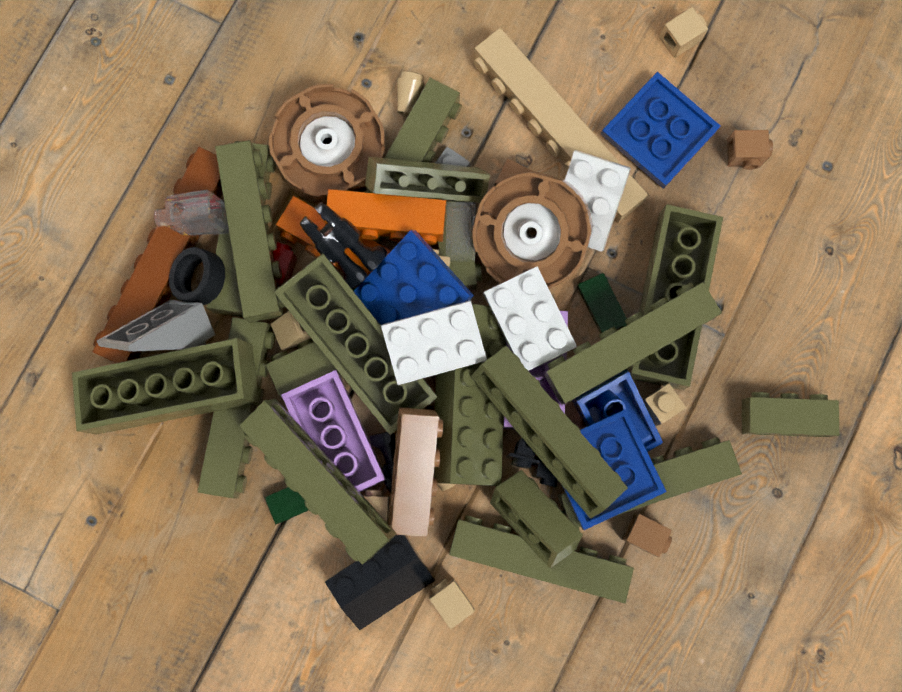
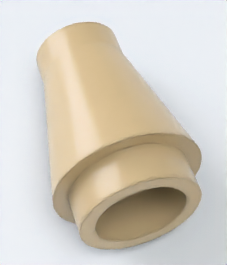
(409, 89)

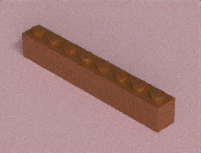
(150, 279)

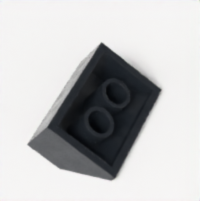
(380, 583)

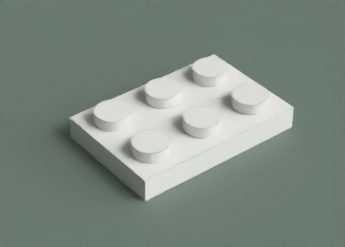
(602, 188)
(530, 319)
(434, 342)

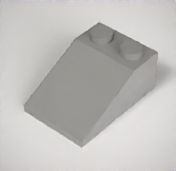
(166, 327)

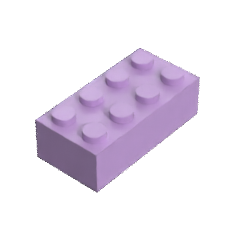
(333, 424)

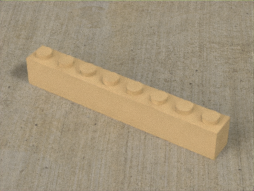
(545, 110)

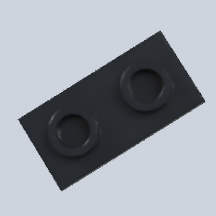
(523, 455)

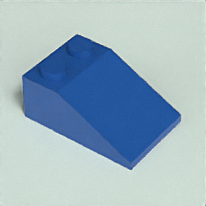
(613, 397)

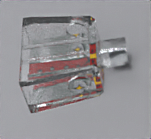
(193, 214)

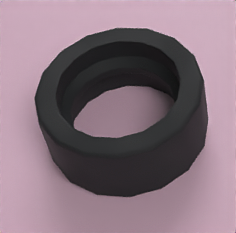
(182, 272)

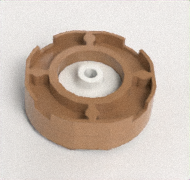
(326, 141)
(538, 202)

